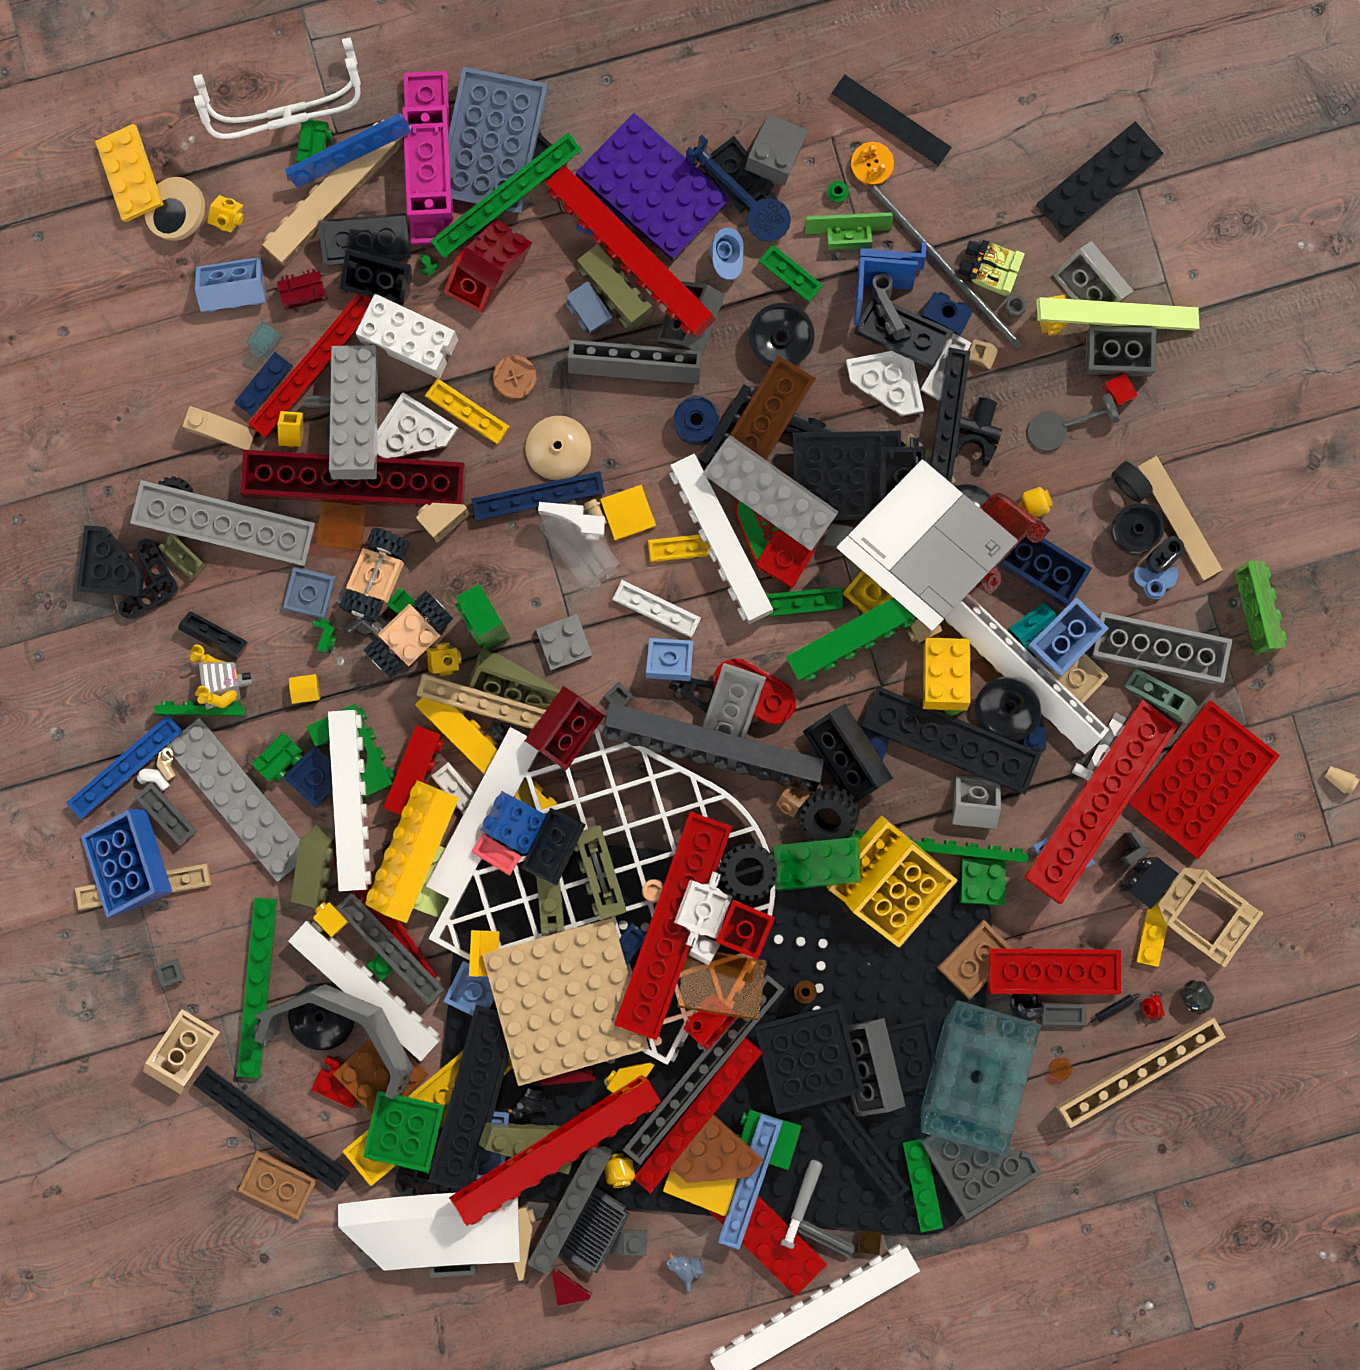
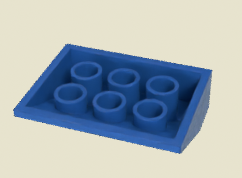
(126, 862)

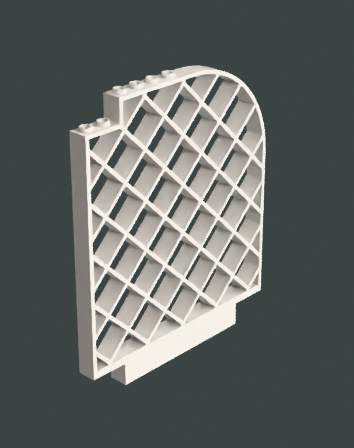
(506, 774)

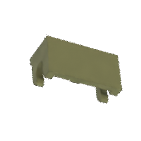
(182, 557)

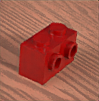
(707, 1027)

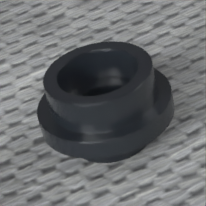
(497, 732)

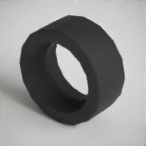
(1132, 481)

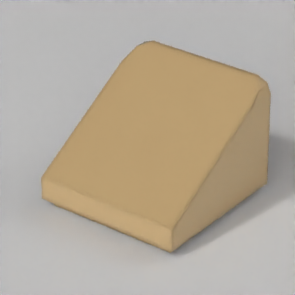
(982, 353)

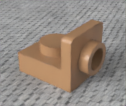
(792, 800)

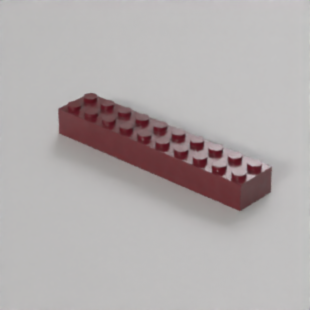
(309, 479)

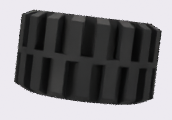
(834, 800)
(768, 866)

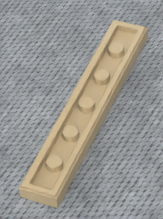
(1180, 519)
(479, 702)
(179, 879)

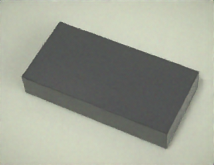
(1063, 1014)

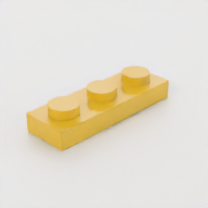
(1152, 937)

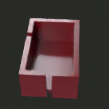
(495, 254)

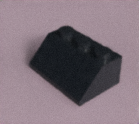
(376, 275)

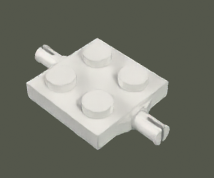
(703, 909)

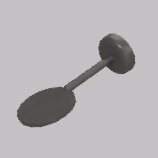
(1049, 429)

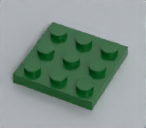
(403, 1131)

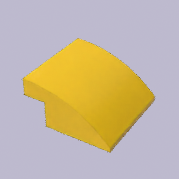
(896, 884)

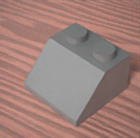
(976, 802)

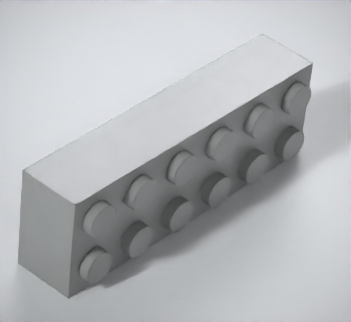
(353, 412)
(770, 492)
(1162, 649)

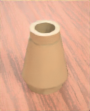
(1342, 779)

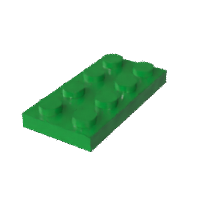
(817, 863)

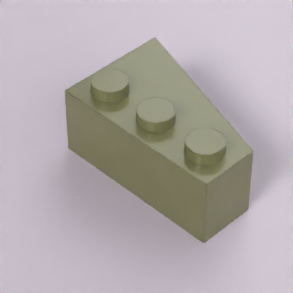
(314, 866)

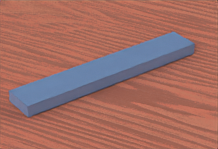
(748, 1188)

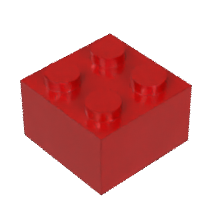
(745, 929)

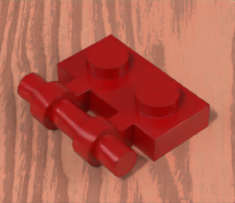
(331, 1087)

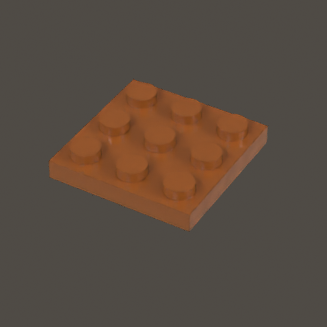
(366, 1074)

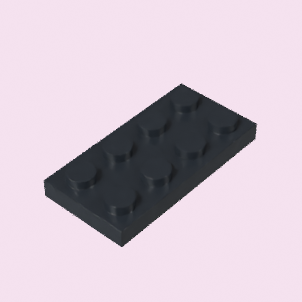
(375, 235)
(922, 338)

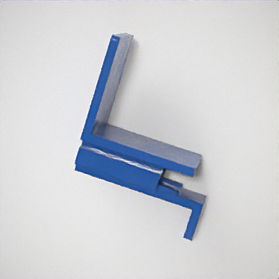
(897, 264)

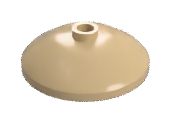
(562, 462)

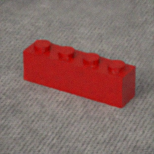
(414, 766)

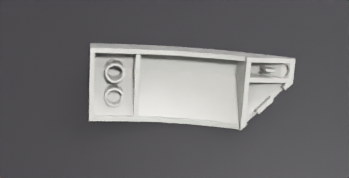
(429, 1232)

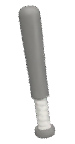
(806, 1190)

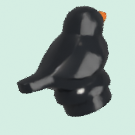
(528, 1103)

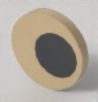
(181, 209)

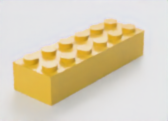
(411, 851)

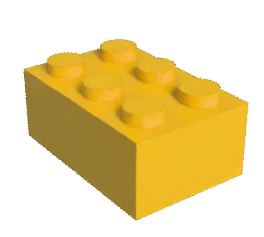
(946, 674)

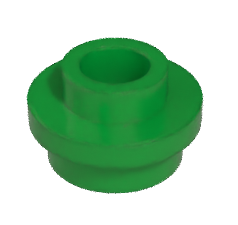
(837, 198)

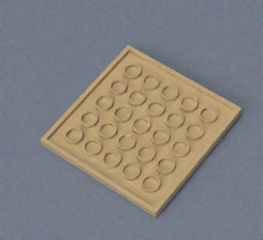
(562, 1001)

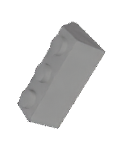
(1091, 277)

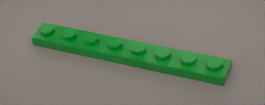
(506, 195)
(969, 850)
(257, 984)

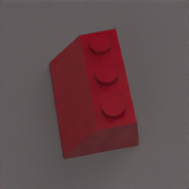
(564, 728)

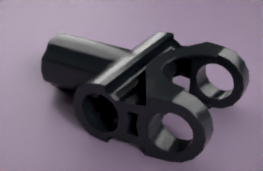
(979, 429)

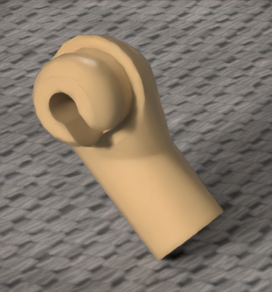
(164, 763)

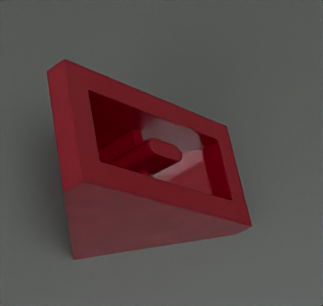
(567, 1289)

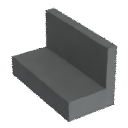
(1138, 851)

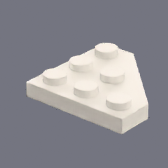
(889, 380)
(412, 430)

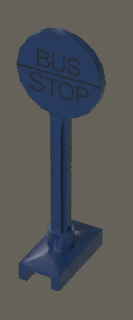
(767, 217)

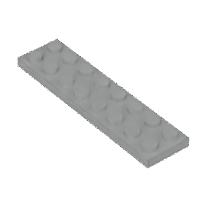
(222, 523)
(237, 798)

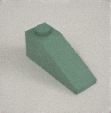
(1161, 696)

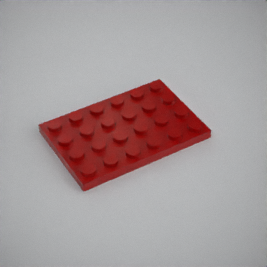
(1203, 779)

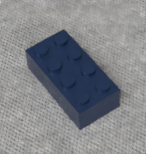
(1047, 569)

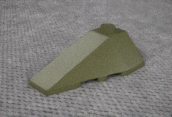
(508, 680)

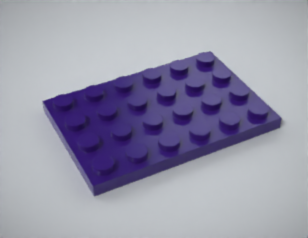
(652, 186)

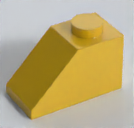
(627, 1074)

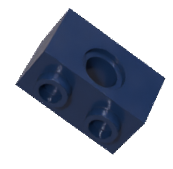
(942, 301)

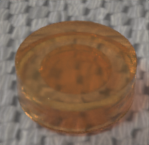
(1060, 1068)

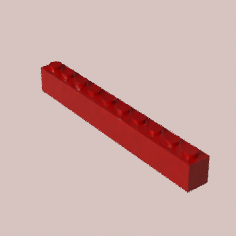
(630, 251)
(554, 1150)

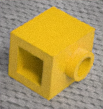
(290, 429)
(330, 918)

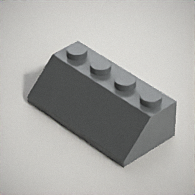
(876, 1068)

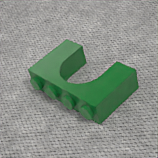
(376, 774)

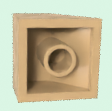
(441, 518)

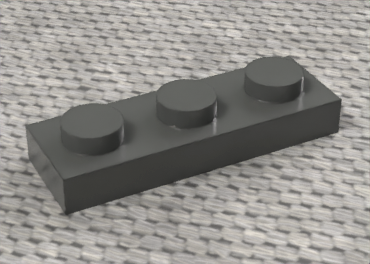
(165, 814)

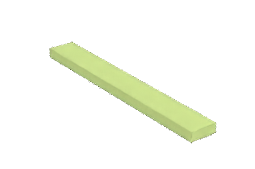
(1117, 314)

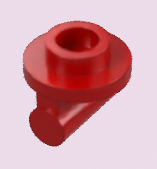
(1153, 1007)

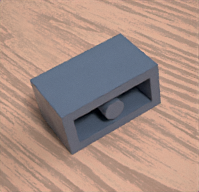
(588, 308)

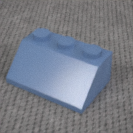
(230, 284)
(1068, 637)

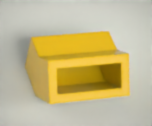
(304, 688)

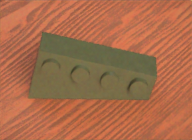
(614, 288)
(512, 1138)

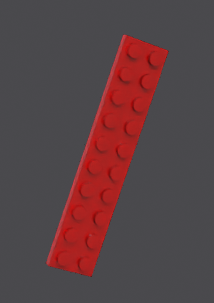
(1100, 802)
(665, 941)

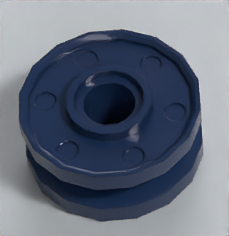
(694, 407)

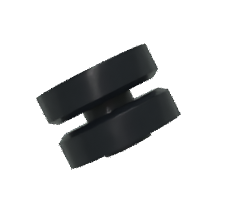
(1149, 523)

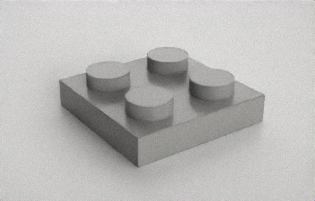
(564, 642)

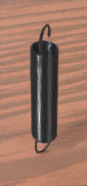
(1114, 1008)

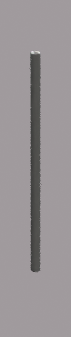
(946, 267)

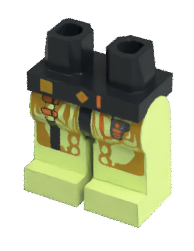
(993, 266)

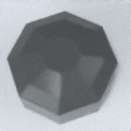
(1015, 306)

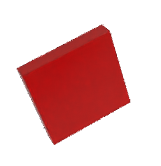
(784, 558)

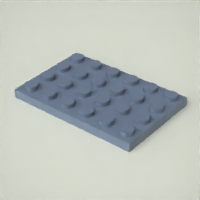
(492, 132)

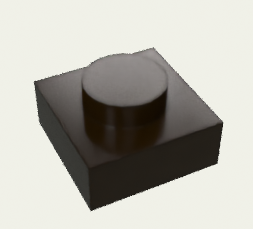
(868, 1242)

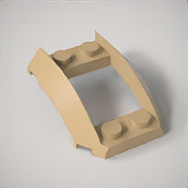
(1235, 930)

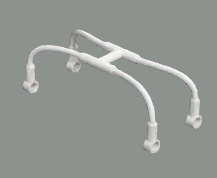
(203, 106)

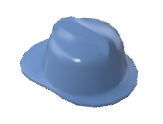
(727, 253)

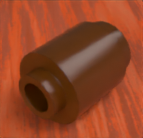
(804, 984)

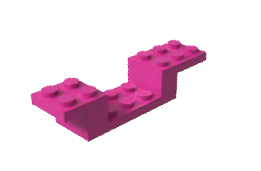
(427, 155)

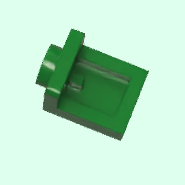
(327, 639)

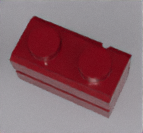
(301, 289)

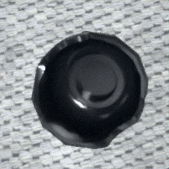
(1026, 1006)

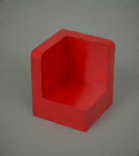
(1120, 389)

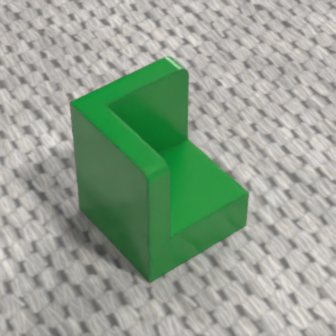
(400, 601)

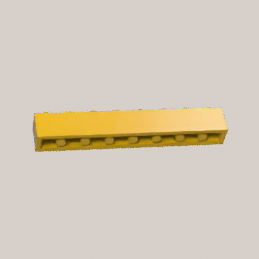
(473, 744)

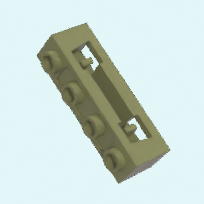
(586, 865)

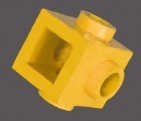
(225, 214)
(436, 658)

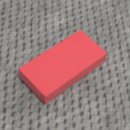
(496, 854)

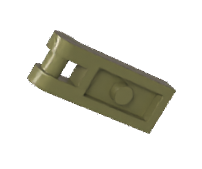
(550, 905)

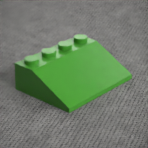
(1260, 607)

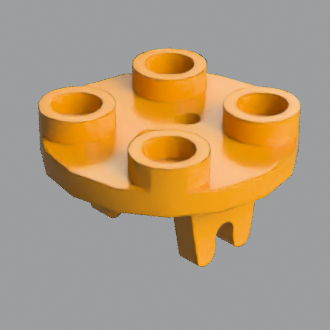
(877, 172)

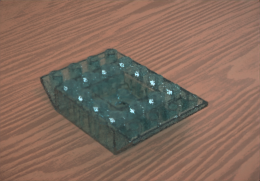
(987, 1110)

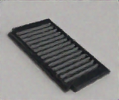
(595, 1231)

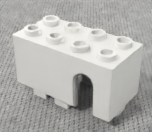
(407, 336)

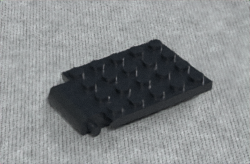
(853, 467)

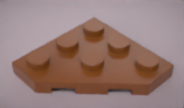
(716, 1155)

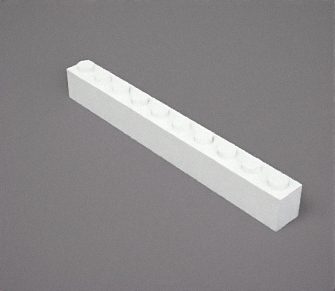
(1016, 662)
(816, 1312)

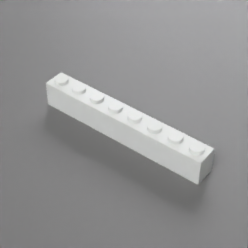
(721, 539)
(348, 800)
(358, 982)

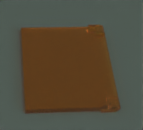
(725, 987)

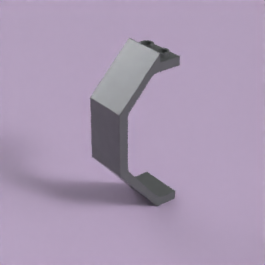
(356, 1009)

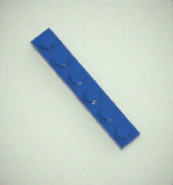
(348, 150)
(124, 767)

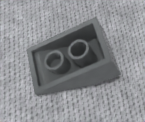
(776, 149)

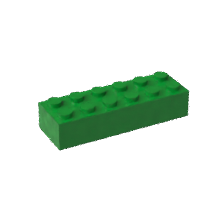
(481, 617)
(849, 638)

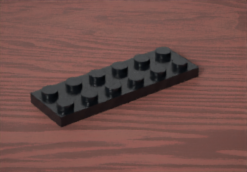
(1099, 179)

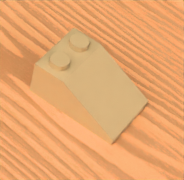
(180, 1051)

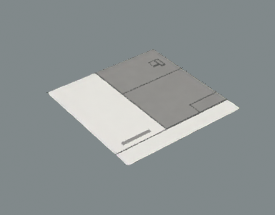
(927, 544)

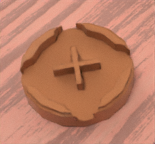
(515, 377)

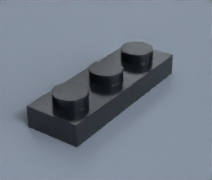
(212, 635)

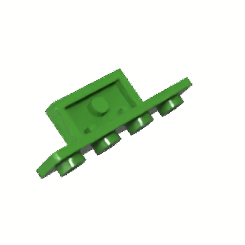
(849, 230)

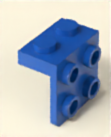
(513, 822)

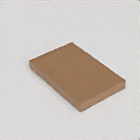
(969, 962)
(277, 1185)

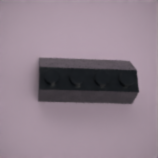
(848, 753)

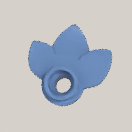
(1162, 580)

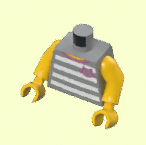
(218, 680)

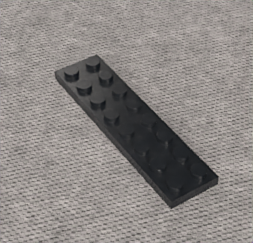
(951, 740)
(471, 1101)

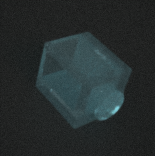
(264, 340)

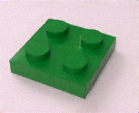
(982, 882)

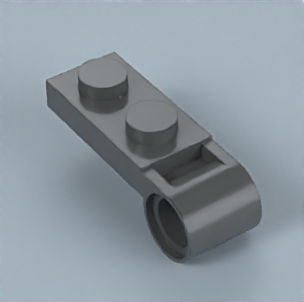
(885, 307)

